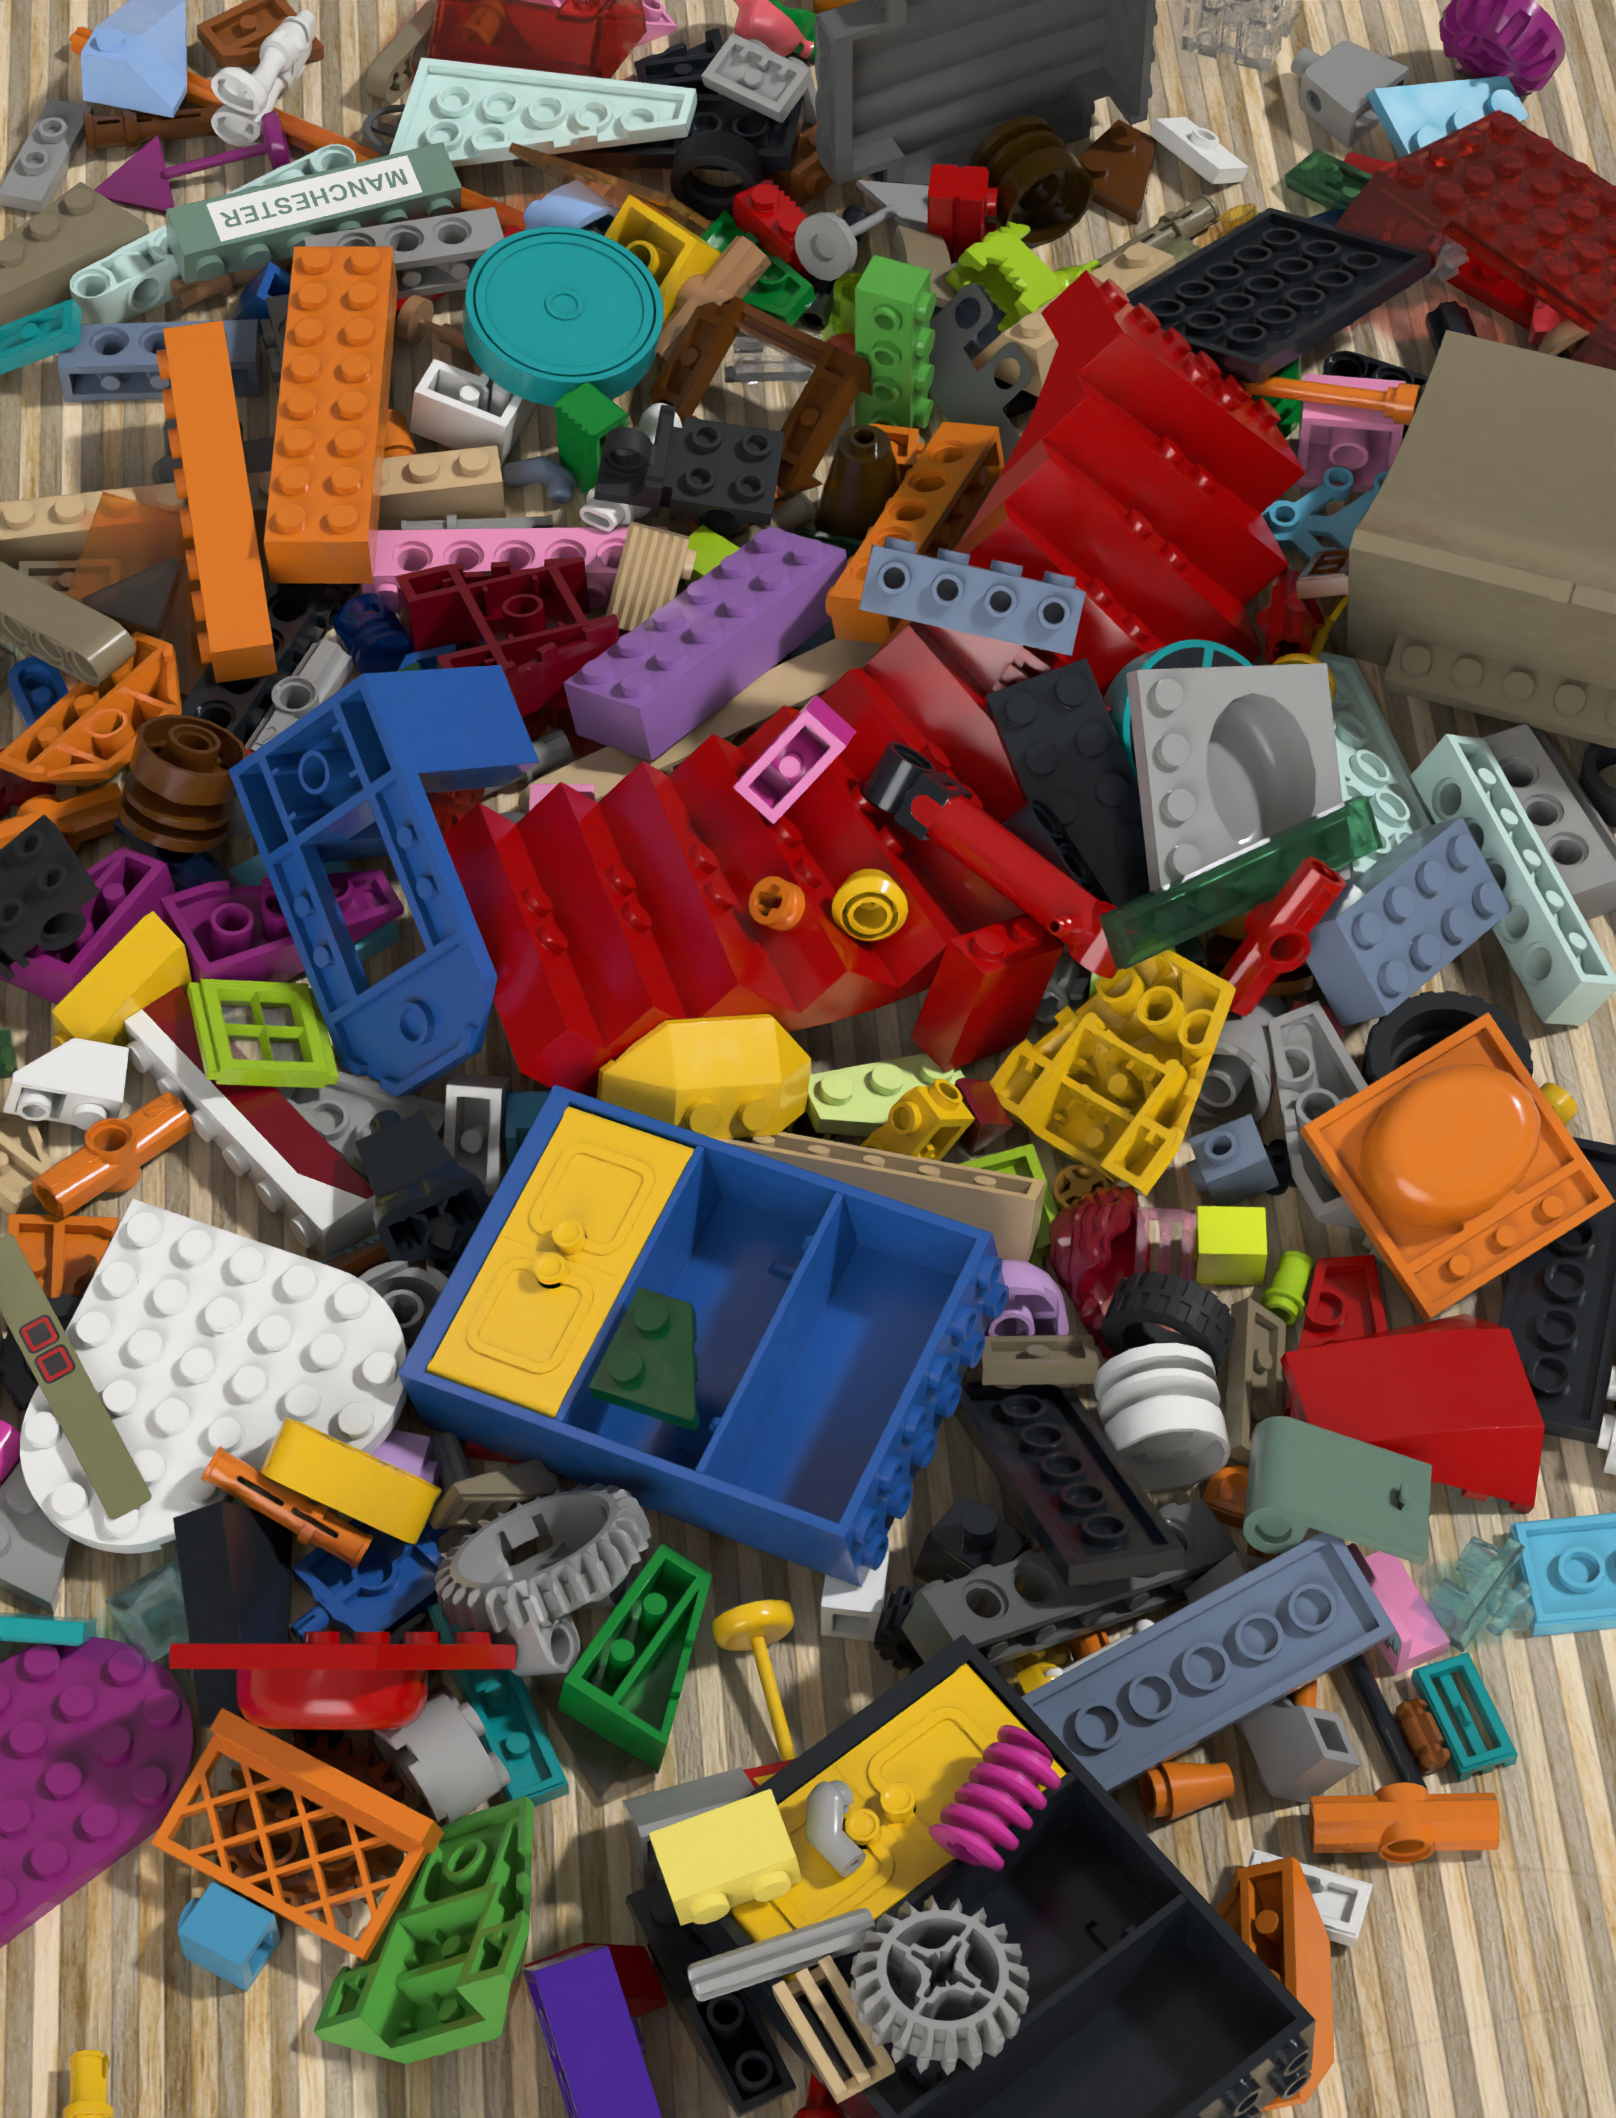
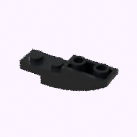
(724, 2028)

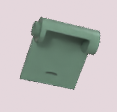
(1336, 1486)

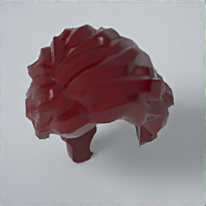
(1095, 1250)

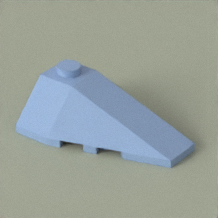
(138, 58)

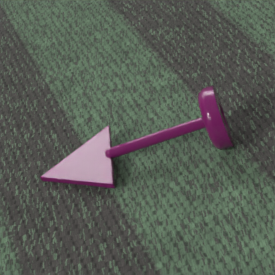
(145, 179)

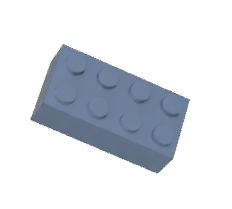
(1404, 921)

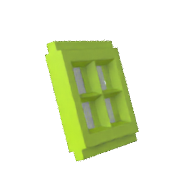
(261, 1034)

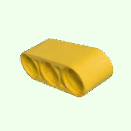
(350, 1480)

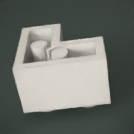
(467, 410)

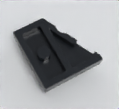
(680, 66)

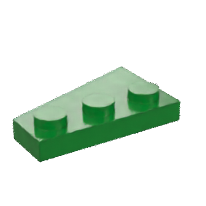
(780, 288)

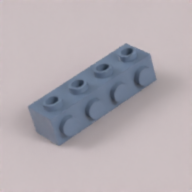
(972, 598)

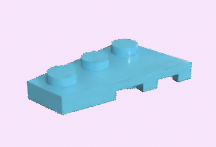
(1430, 111)

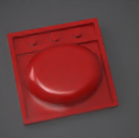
(341, 1684)

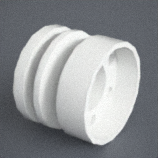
(1163, 1415)

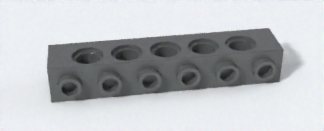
(1031, 1608)

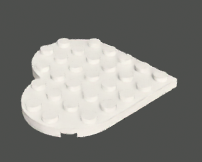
(207, 1348)

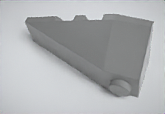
(1312, 1078)

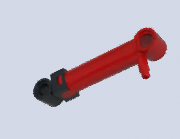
(941, 811)

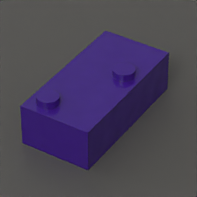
(591, 2036)

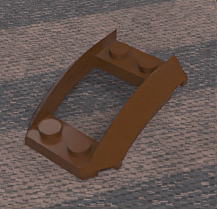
(819, 407)

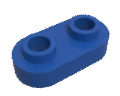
(38, 675)

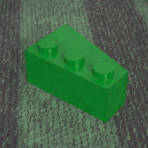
(638, 1660)

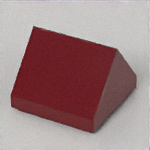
(986, 1109)

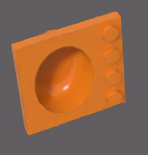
(1456, 1166)

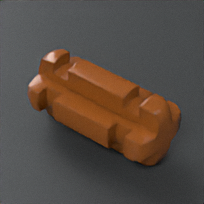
(1422, 1735)

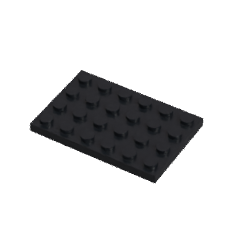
(1276, 290)

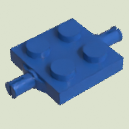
(380, 1594)

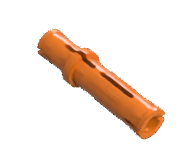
(348, 1546)

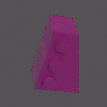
(128, 890)

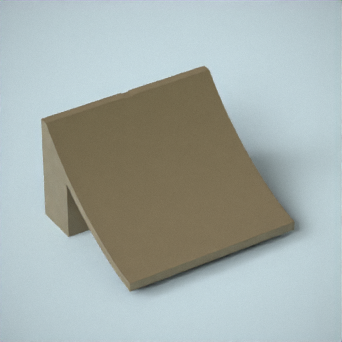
(1497, 543)

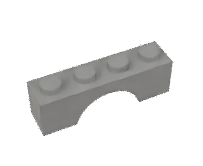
(1295, 1747)

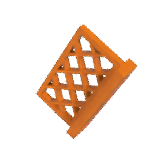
(323, 1786)

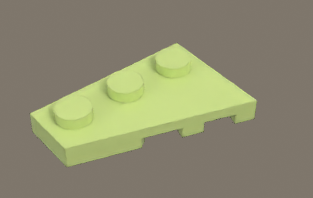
(861, 1096)

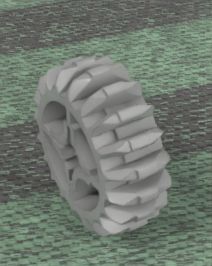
(955, 2018)

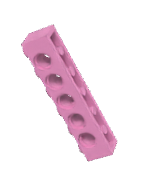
(526, 548)

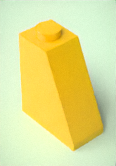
(127, 979)

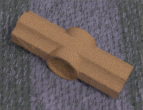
(728, 277)

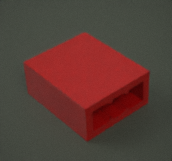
(986, 991)

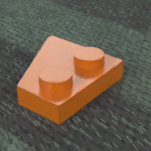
(62, 1249)

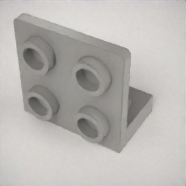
(761, 79)

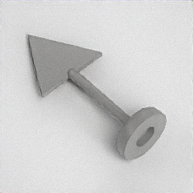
(829, 244)

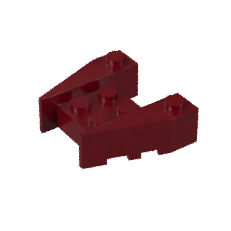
(515, 619)

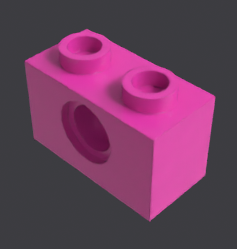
(794, 759)

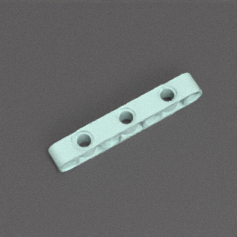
(140, 273)

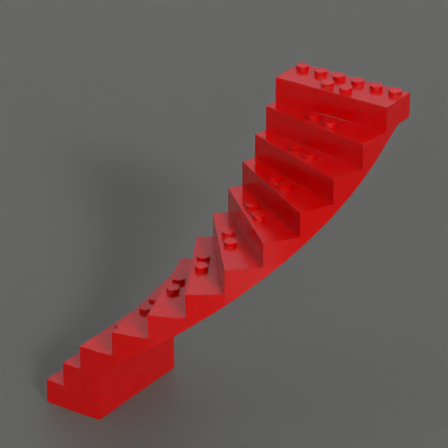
(643, 899)

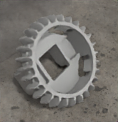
(530, 1603)

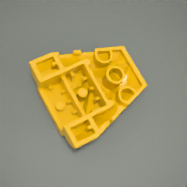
(1121, 1069)

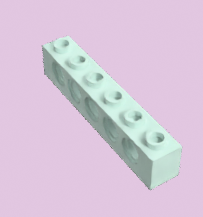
(1545, 930)

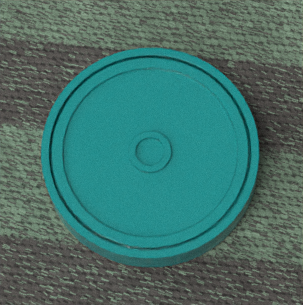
(561, 313)

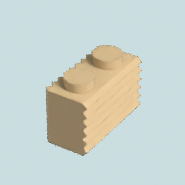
(648, 573)

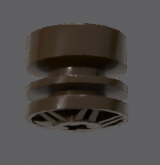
(1035, 178)

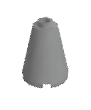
(1240, 1069)

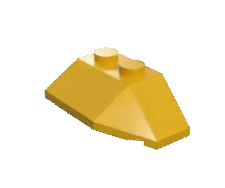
(713, 1076)

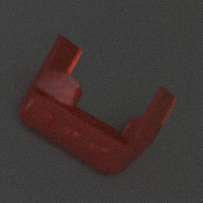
(574, 39)

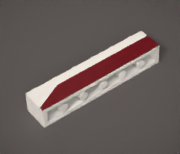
(256, 1131)

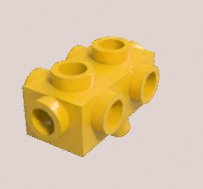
(923, 1122)

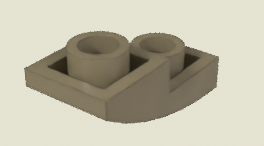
(928, 252)

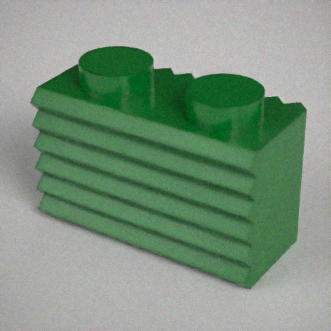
(582, 426)

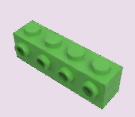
(896, 342)

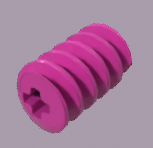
(996, 1799)

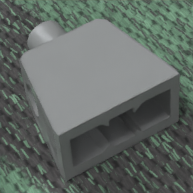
(1338, 84)

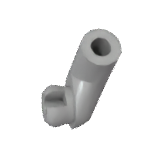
(824, 1825)

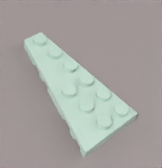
(488, 107)

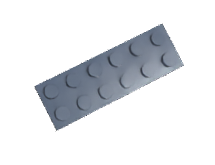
(1214, 1662)

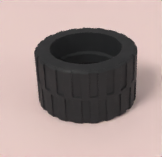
(1425, 1022)

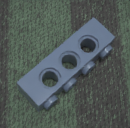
(122, 361)

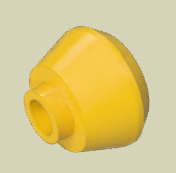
(869, 906)

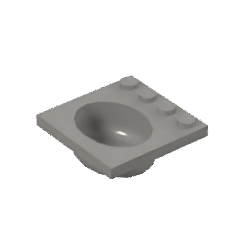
(1229, 759)

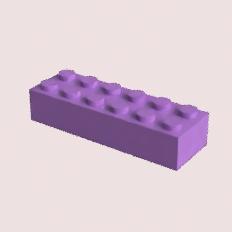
(705, 644)

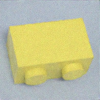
(726, 1858)

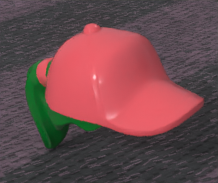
(778, 27)

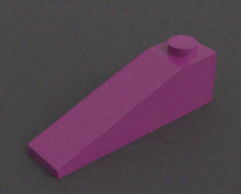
(244, 931)

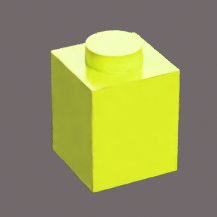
(1230, 1245)

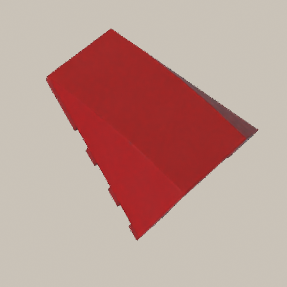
(1434, 1394)

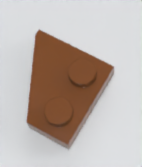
(238, 33)

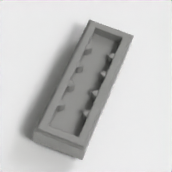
(44, 156)

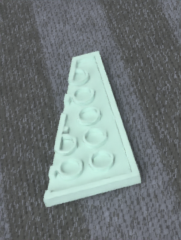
(1372, 762)

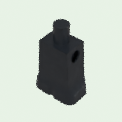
(422, 1195)

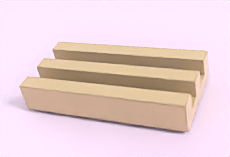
(807, 1983)

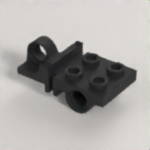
(704, 470)
(40, 894)

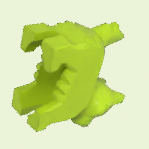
(1012, 273)

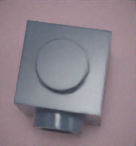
(1231, 1162)

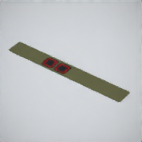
(67, 1386)

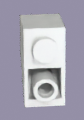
(71, 1084)

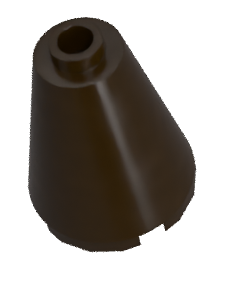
(858, 483)

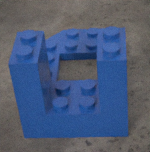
(356, 787)

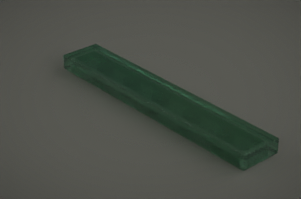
(1237, 882)

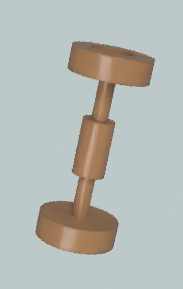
(416, 320)

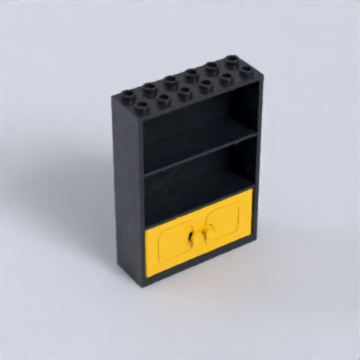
(1132, 1974)

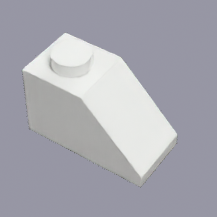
(477, 1124)

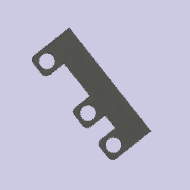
(962, 390)

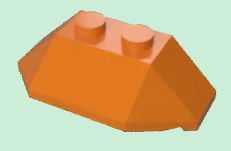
(95, 728)
(1282, 1926)

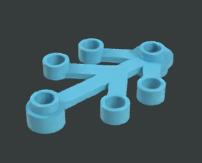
(1303, 523)

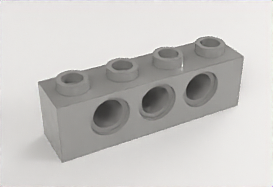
(428, 252)
(1558, 820)

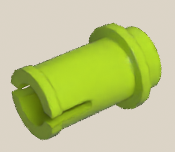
(1289, 1286)

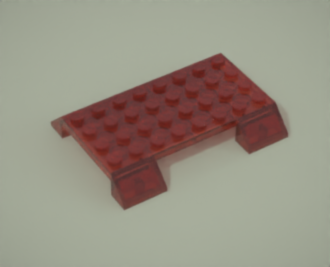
(1513, 207)

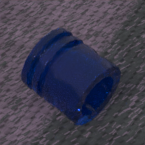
(374, 639)

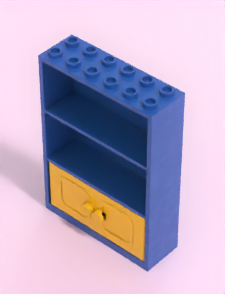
(819, 1319)

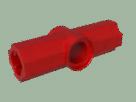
(1288, 621)
(1280, 932)

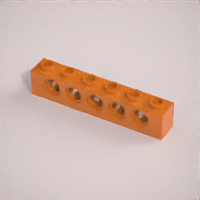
(928, 508)

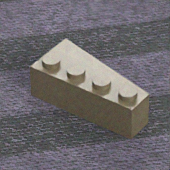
(57, 244)

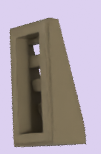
(484, 1495)

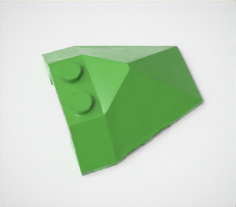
(449, 1950)

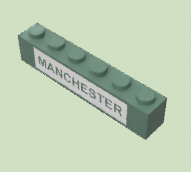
(272, 219)

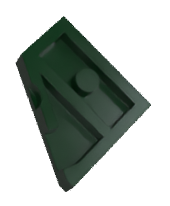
(652, 1361)

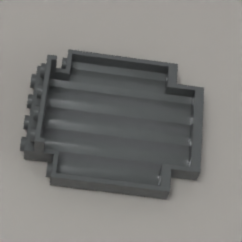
(937, 76)

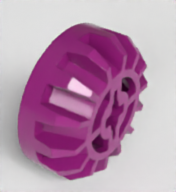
(1503, 40)

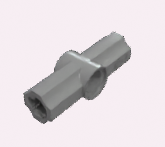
(312, 682)

